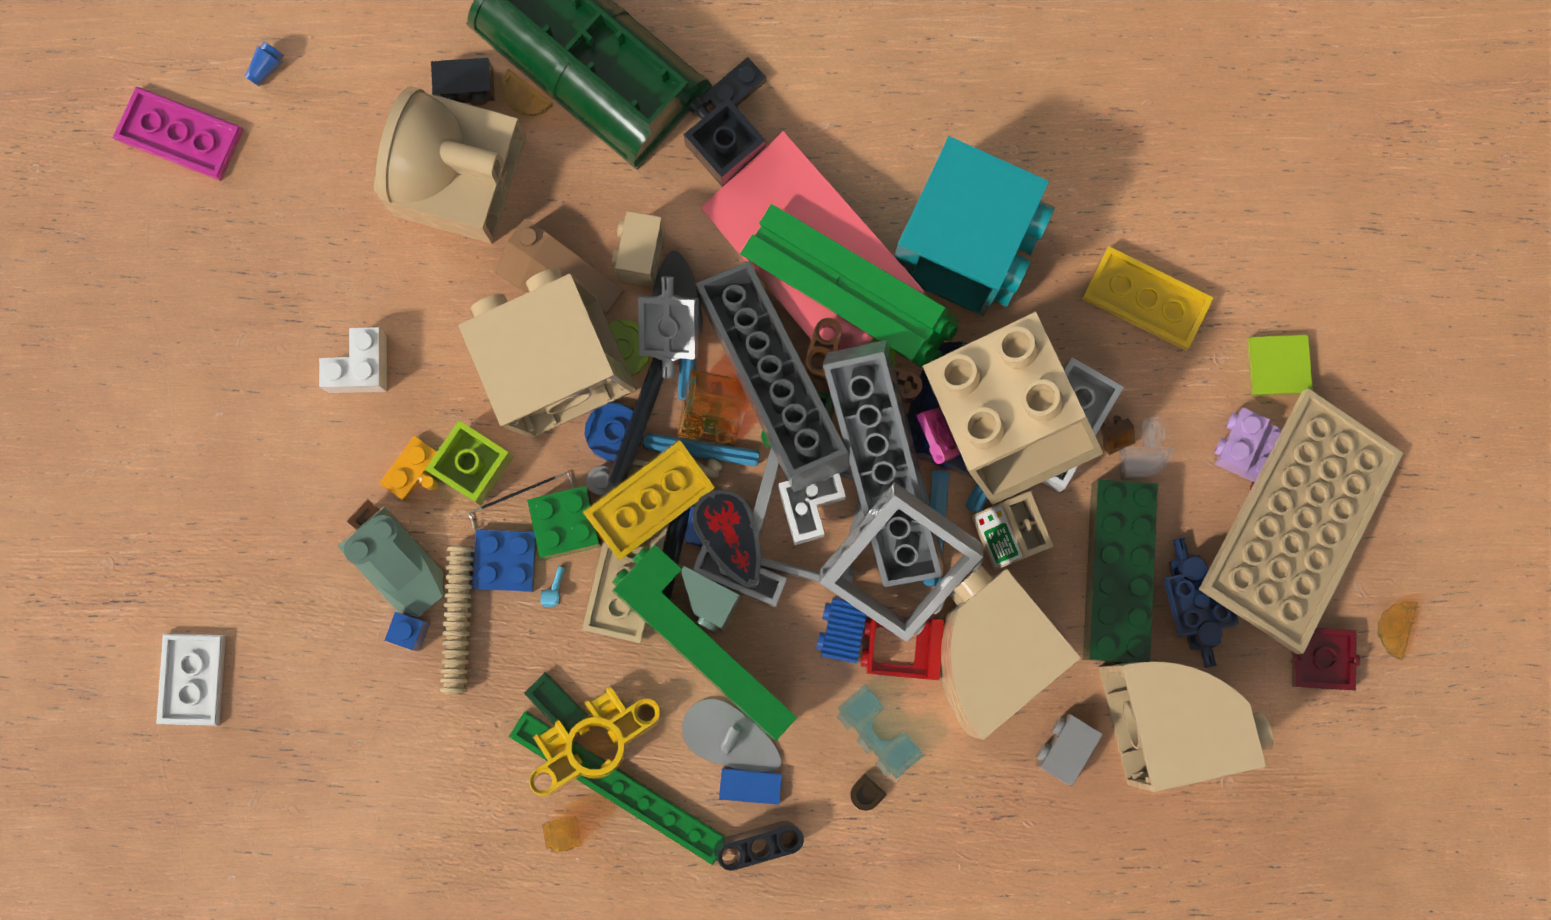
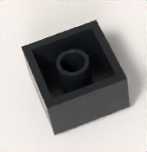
(724, 141)

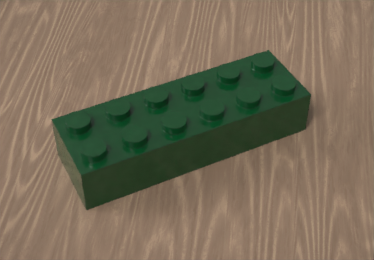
(1120, 571)

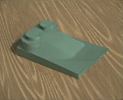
(395, 563)

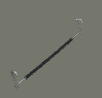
(519, 492)

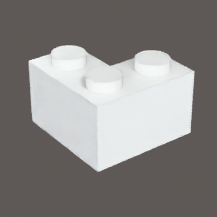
(363, 369)
(803, 504)

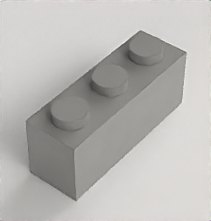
(767, 589)

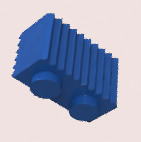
(842, 632)

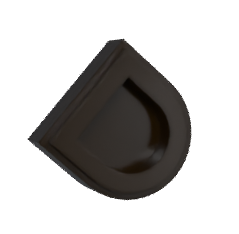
(866, 794)

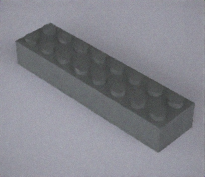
(773, 377)
(882, 453)

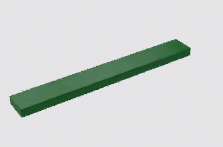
(631, 795)

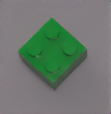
(561, 525)

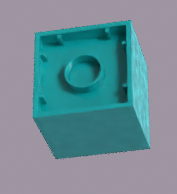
(972, 225)

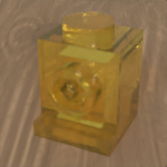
(562, 834)

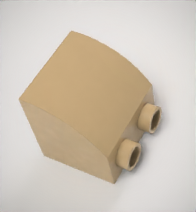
(997, 651)
(1181, 725)

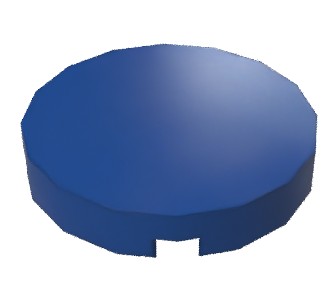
(606, 429)

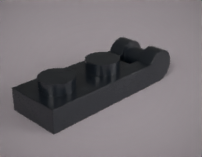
(735, 85)

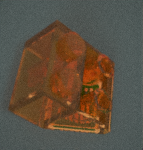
(712, 408)

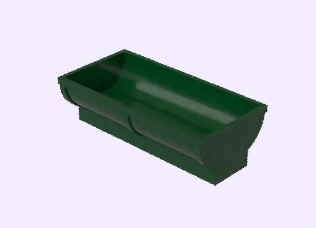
(595, 67)

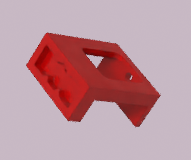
(927, 653)

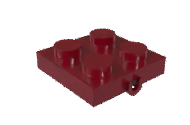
(1327, 661)

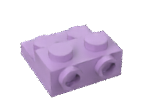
(1246, 444)

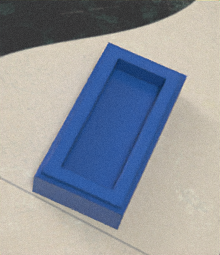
(750, 786)

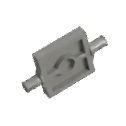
(668, 327)

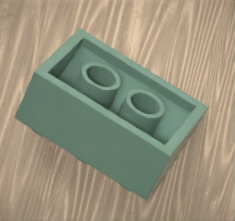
(709, 600)

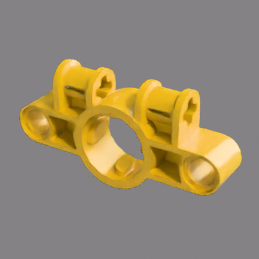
(623, 728)

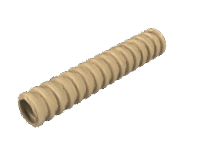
(457, 619)

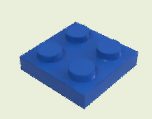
(504, 561)

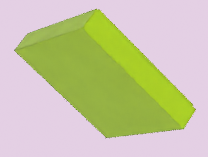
(1279, 365)

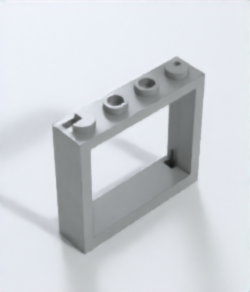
(759, 515)
(865, 531)

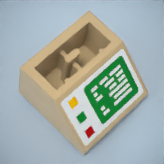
(1012, 531)

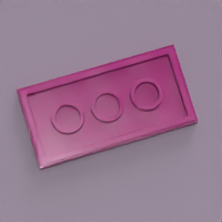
(178, 133)

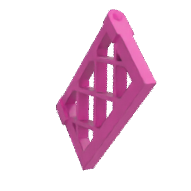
(938, 435)

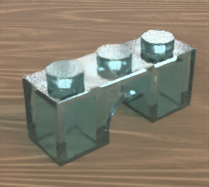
(894, 754)

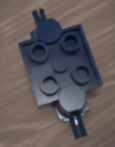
(1192, 610)

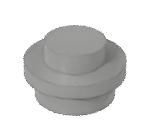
(598, 482)

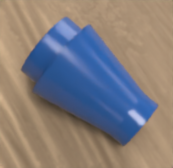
(263, 63)

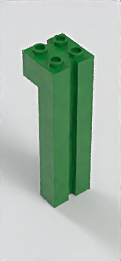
(851, 287)
(643, 594)

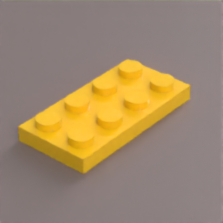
(1147, 298)
(648, 500)

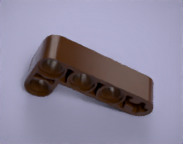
(821, 347)

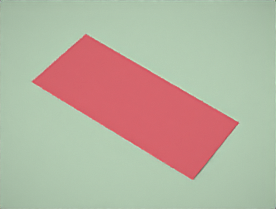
(794, 184)

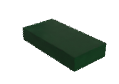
(555, 702)

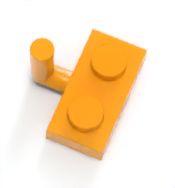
(410, 470)

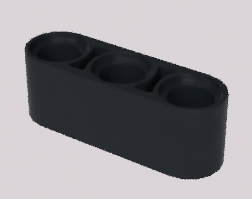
(772, 850)

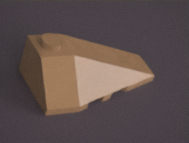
(534, 251)

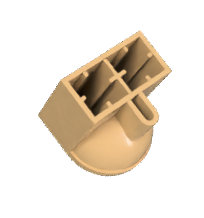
(447, 163)

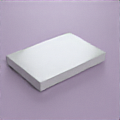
(191, 679)

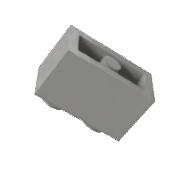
(1068, 749)

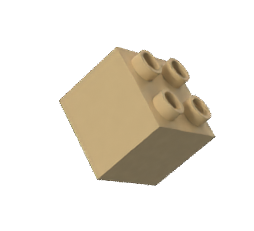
(545, 354)
(1012, 409)

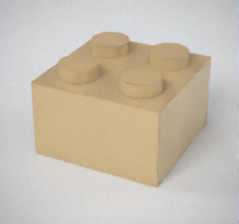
(639, 249)

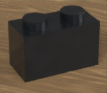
(463, 80)

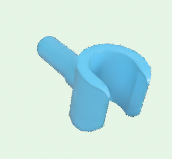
(550, 598)

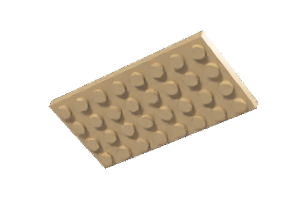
(1301, 521)

